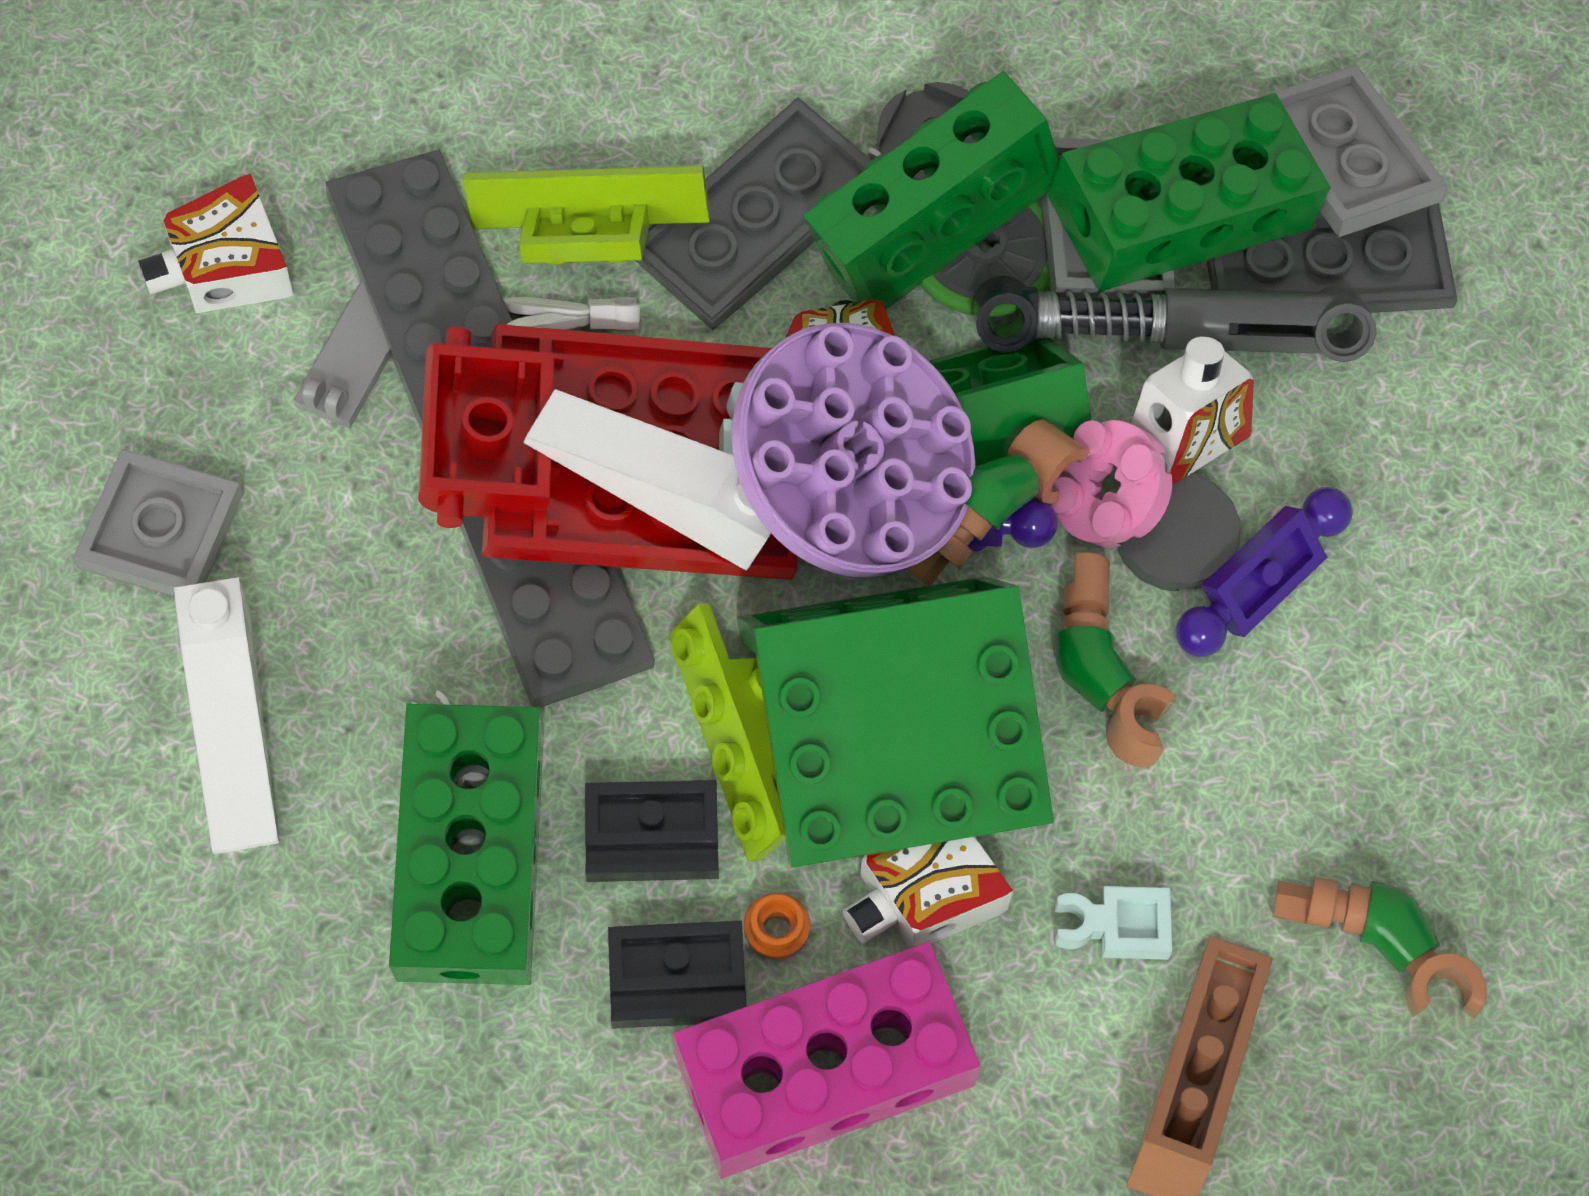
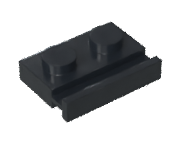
(651, 831)
(675, 973)

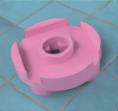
(1142, 491)

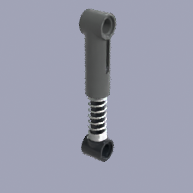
(1233, 317)

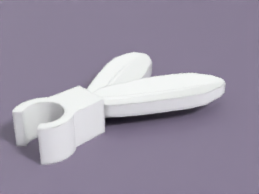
(612, 313)

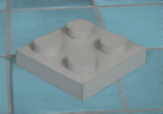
(157, 524)

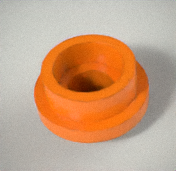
(778, 906)

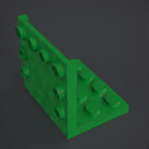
(901, 719)

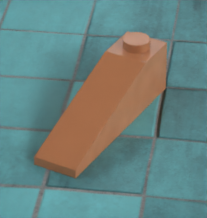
(1200, 1073)

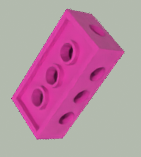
(830, 1015)

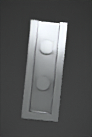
(346, 364)

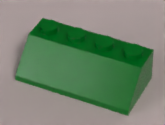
(1013, 390)

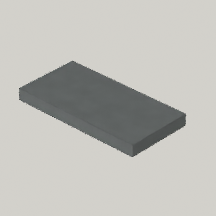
(754, 213)
(1389, 264)

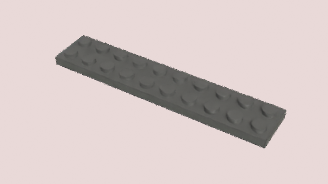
(426, 274)

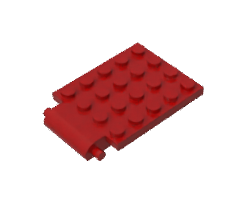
(536, 509)

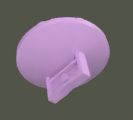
(853, 450)

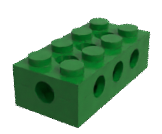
(1187, 191)
(952, 208)
(435, 813)

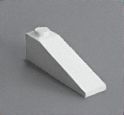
(655, 471)
(226, 714)

